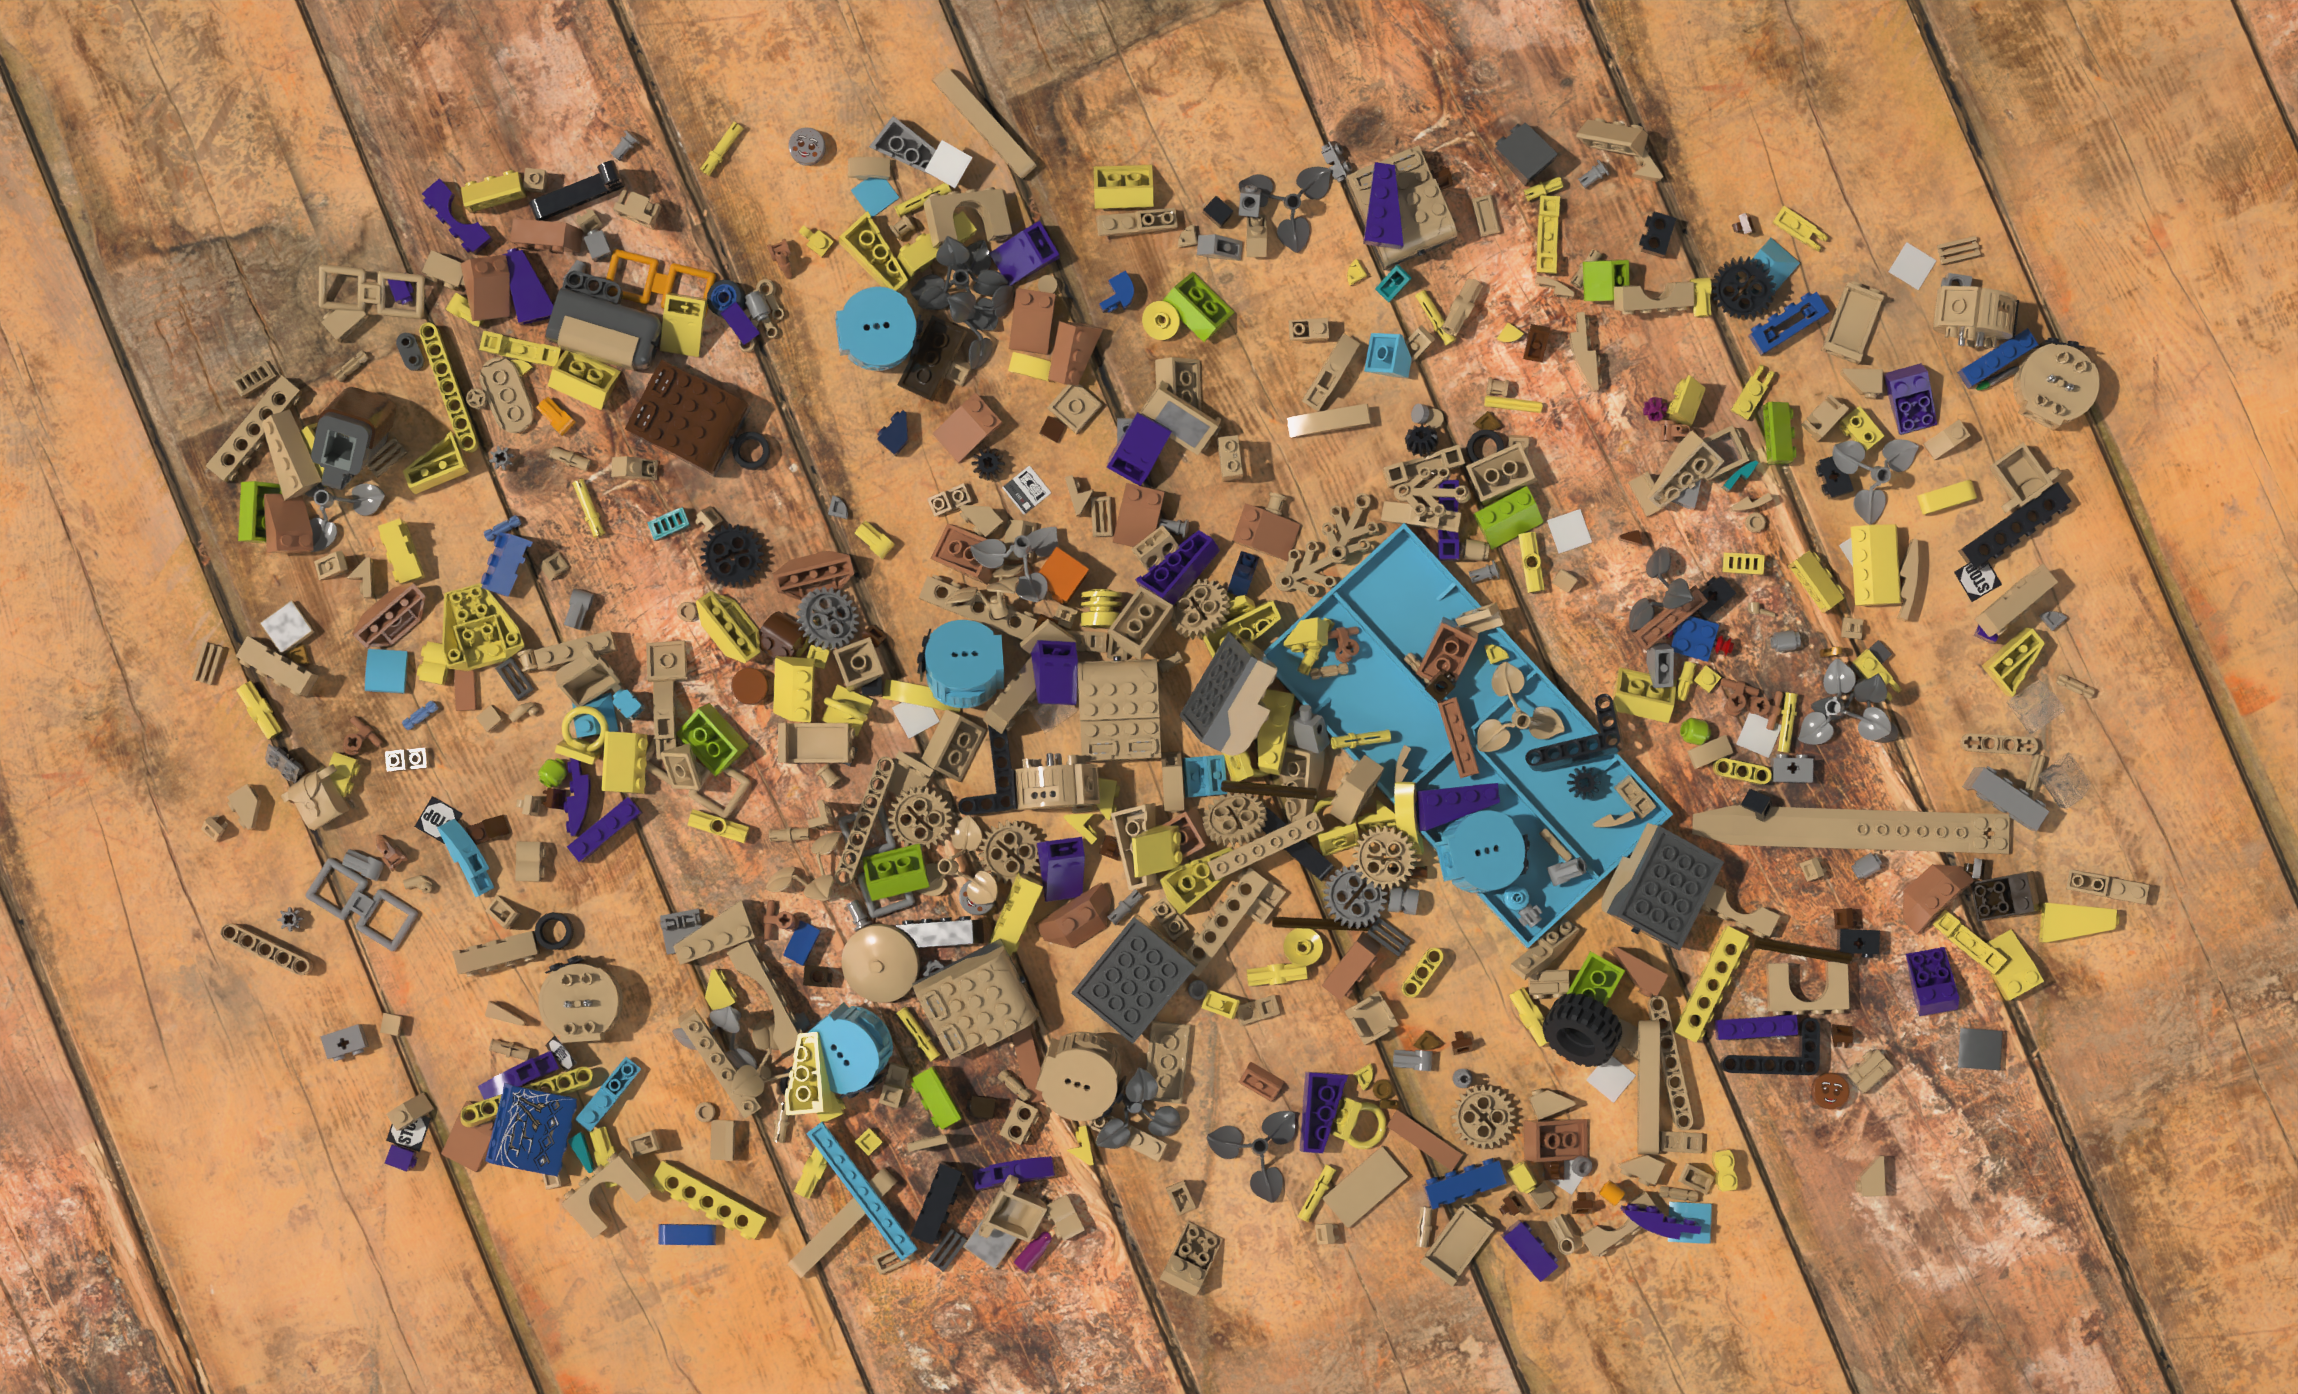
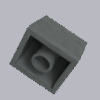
(1525, 153)

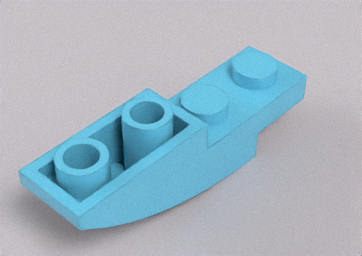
(467, 855)
(608, 1094)

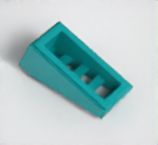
(685, 523)
(582, 1151)

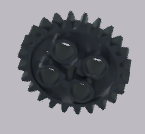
(1729, 277)
(737, 573)

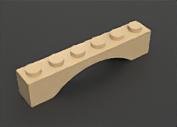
(747, 962)

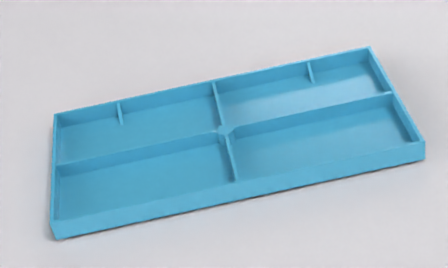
(1397, 606)

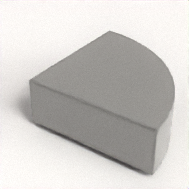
(838, 508)
(2052, 619)

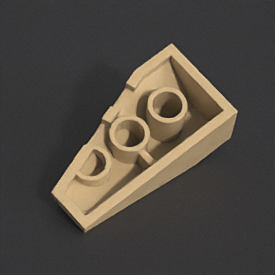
(1301, 769)

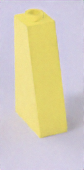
(2071, 921)

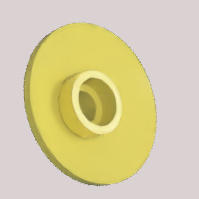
(1152, 320)
(1306, 938)

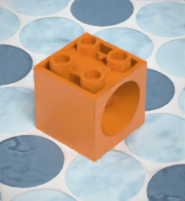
(1063, 575)

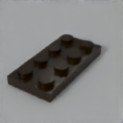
(934, 357)

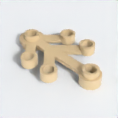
(767, 323)
(1429, 491)
(1348, 532)
(1306, 571)

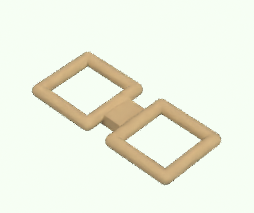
(371, 291)
(704, 772)

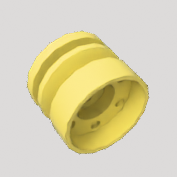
(1101, 608)

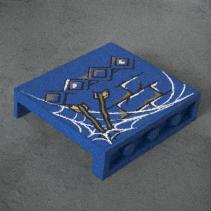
(531, 1130)

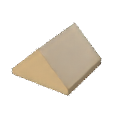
(682, 768)

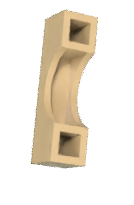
(1633, 298)
(1408, 470)
(571, 650)
(1760, 920)
(1598, 1239)

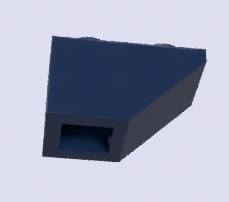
(895, 436)
(1243, 574)

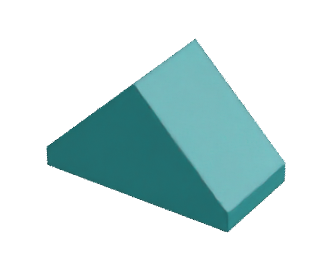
(1393, 283)

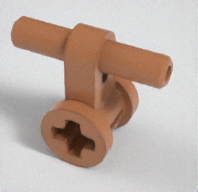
(780, 252)
(1671, 430)
(1345, 643)
(1737, 697)
(1765, 707)
(365, 732)
(391, 855)
(779, 920)

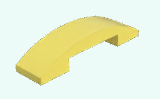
(1547, 234)
(519, 349)
(913, 694)
(1406, 814)
(1969, 942)

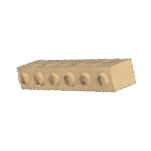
(244, 431)
(929, 595)
(1265, 846)
(1257, 884)
(716, 1058)

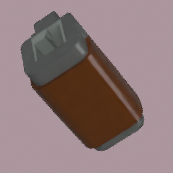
(351, 434)

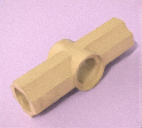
(1462, 307)

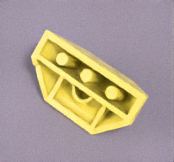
(728, 626)

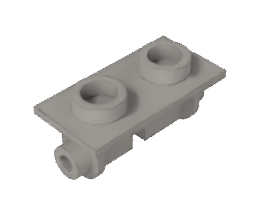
(1334, 153)

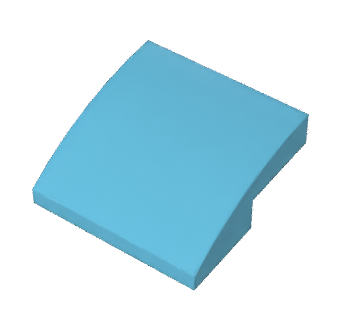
(386, 671)
(1203, 775)
(1701, 1213)

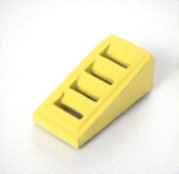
(1760, 563)

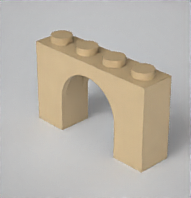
(988, 203)
(1782, 999)
(619, 1170)

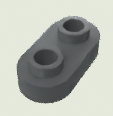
(409, 351)

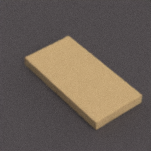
(1168, 1059)
(1364, 1187)

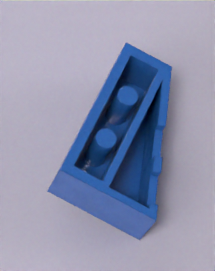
(504, 563)

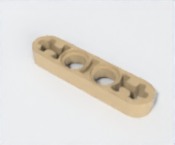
(1998, 744)

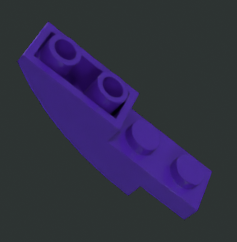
(577, 805)
(520, 1075)
(1024, 1169)
(1653, 1221)

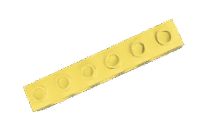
(1728, 936)
(755, 1219)

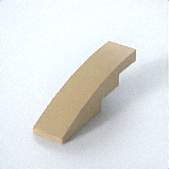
(1329, 420)
(1908, 572)

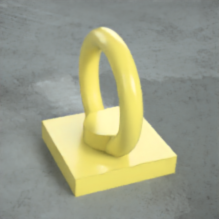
(847, 708)
(579, 748)
(1240, 767)
(1337, 838)
(1347, 1117)

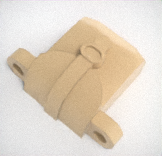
(2021, 476)
(587, 677)
(317, 798)
(1013, 1212)

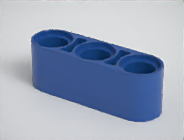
(687, 1234)

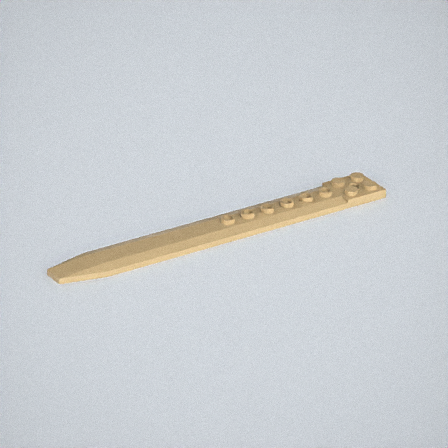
(1856, 829)

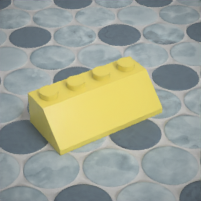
(1875, 565)

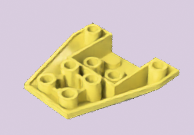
(477, 630)

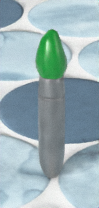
(1997, 378)

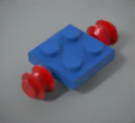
(1697, 637)

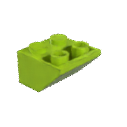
(1602, 277)

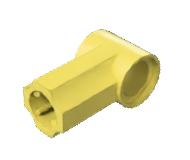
(1702, 294)
(460, 307)
(878, 542)

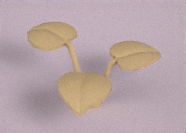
(997, 602)
(1542, 725)
(820, 887)
(983, 887)
(747, 1079)

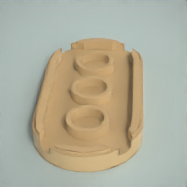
(506, 395)

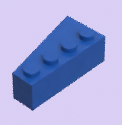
(1464, 1183)

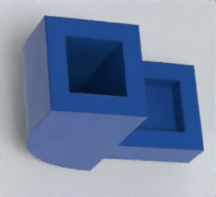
(1123, 290)

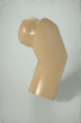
(522, 709)
(419, 882)

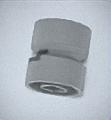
(1403, 900)

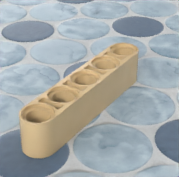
(258, 943)

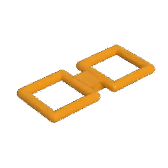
(655, 282)

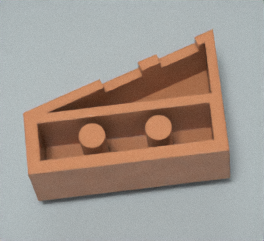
(546, 235)
(1072, 351)
(1352, 966)

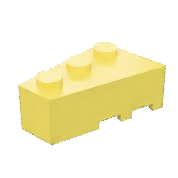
(436, 466)
(401, 551)
(2013, 660)

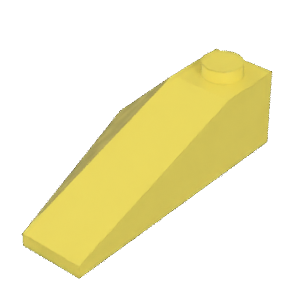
(1190, 882)
(808, 1081)

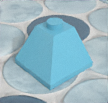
(1778, 260)
(1388, 355)
(588, 725)

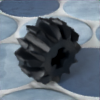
(1421, 440)
(995, 461)
(1580, 776)

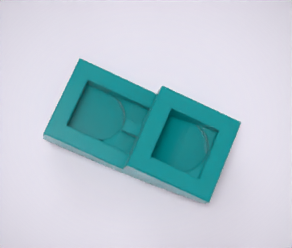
(1743, 472)

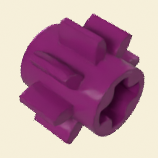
(1655, 409)

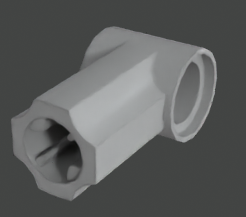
(579, 604)
(367, 866)
(1565, 871)
(1416, 1059)

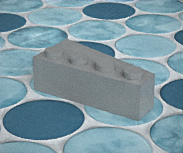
(903, 145)
(2006, 797)

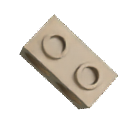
(1155, 547)
(1015, 1120)

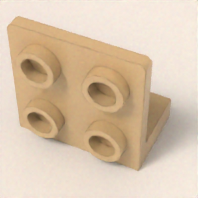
(909, 774)

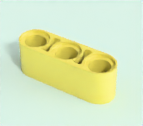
(1946, 497)
(1733, 765)
(1413, 977)

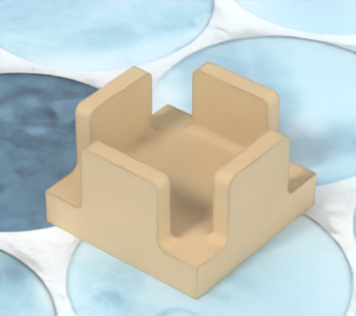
(637, 209)
(1824, 417)
(1371, 1018)

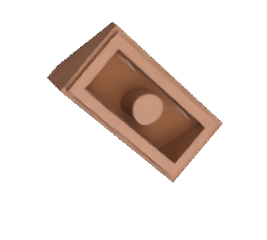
(1261, 1082)

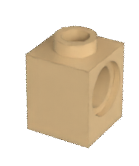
(535, 180)

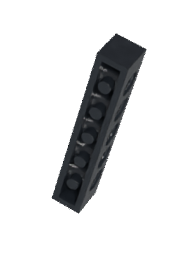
(1971, 552)

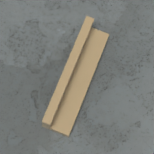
(826, 817)

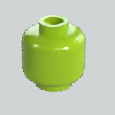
(1695, 731)
(552, 773)

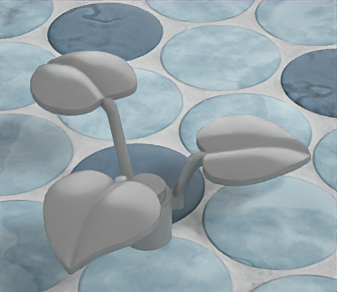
(1849, 455)
(366, 501)
(1042, 542)
(1816, 727)
(728, 1020)

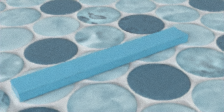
(862, 1191)

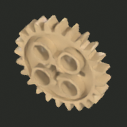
(1214, 598)
(932, 805)
(1223, 827)
(1021, 838)
(1384, 874)
(1470, 1130)

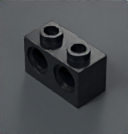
(1662, 236)

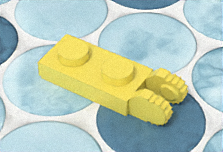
(1798, 227)
(1751, 394)
(1870, 666)

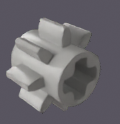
(503, 464)
(1530, 915)
(284, 919)

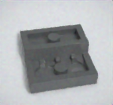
(1980, 1049)

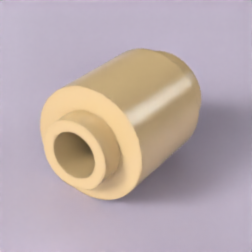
(1474, 550)

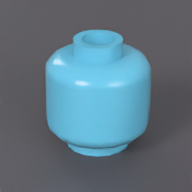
(1510, 893)

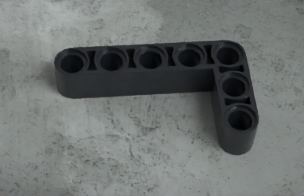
(605, 182)
(1582, 743)
(998, 773)
(1779, 1061)

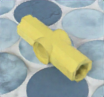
(1533, 575)
(259, 710)
(706, 822)
(1276, 974)
(1529, 1014)
(603, 1148)
(812, 1172)

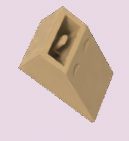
(1191, 1258)

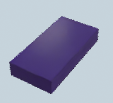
(739, 323)

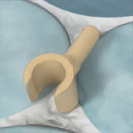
(1754, 608)

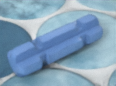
(503, 527)
(419, 715)

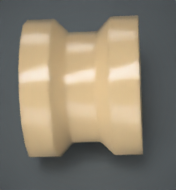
(475, 395)

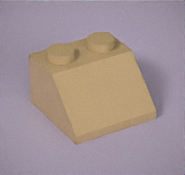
(858, 664)

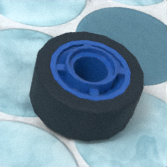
(722, 289)

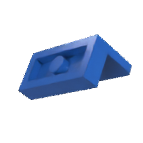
(802, 943)

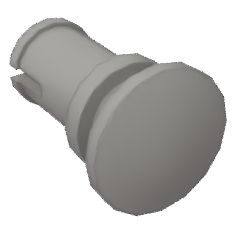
(626, 143)
(1594, 174)
(1176, 527)
(1485, 572)
(858, 915)
(1462, 1078)

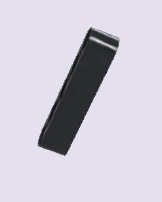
(1301, 851)

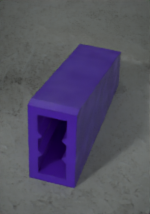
(528, 293)

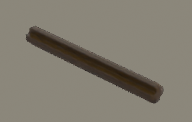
(1269, 790)
(1314, 923)
(1805, 951)

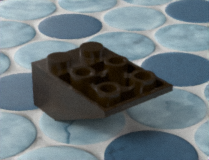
(2005, 896)

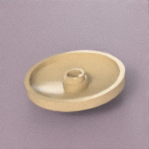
(880, 963)

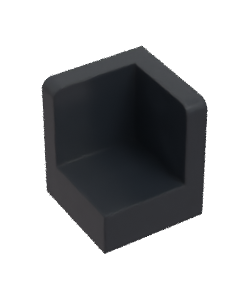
(1218, 211)
(874, 688)
(1757, 803)

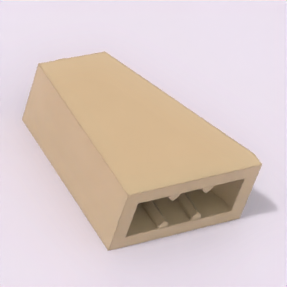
(1172, 781)

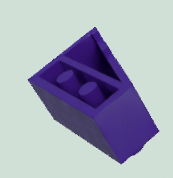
(1530, 1250)

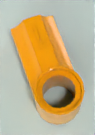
(558, 419)
(1611, 1193)

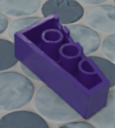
(1383, 214)
(1180, 568)
(1447, 804)
(1320, 1103)

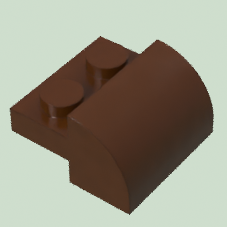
(781, 636)

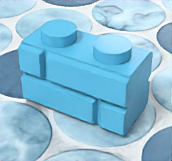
(628, 704)

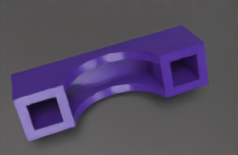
(472, 235)
(1448, 541)
(603, 829)
(1756, 1027)

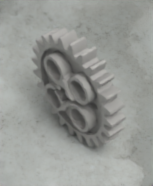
(827, 618)
(1368, 907)

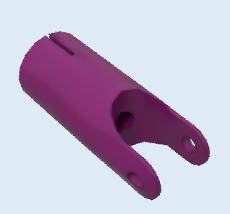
(1033, 1252)

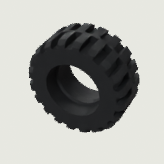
(1582, 1030)

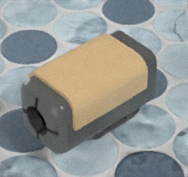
(600, 327)

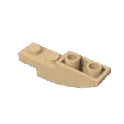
(1137, 222)
(1585, 360)
(1331, 372)
(1404, 513)
(664, 716)
(2107, 887)
(1546, 951)
(1138, 1139)

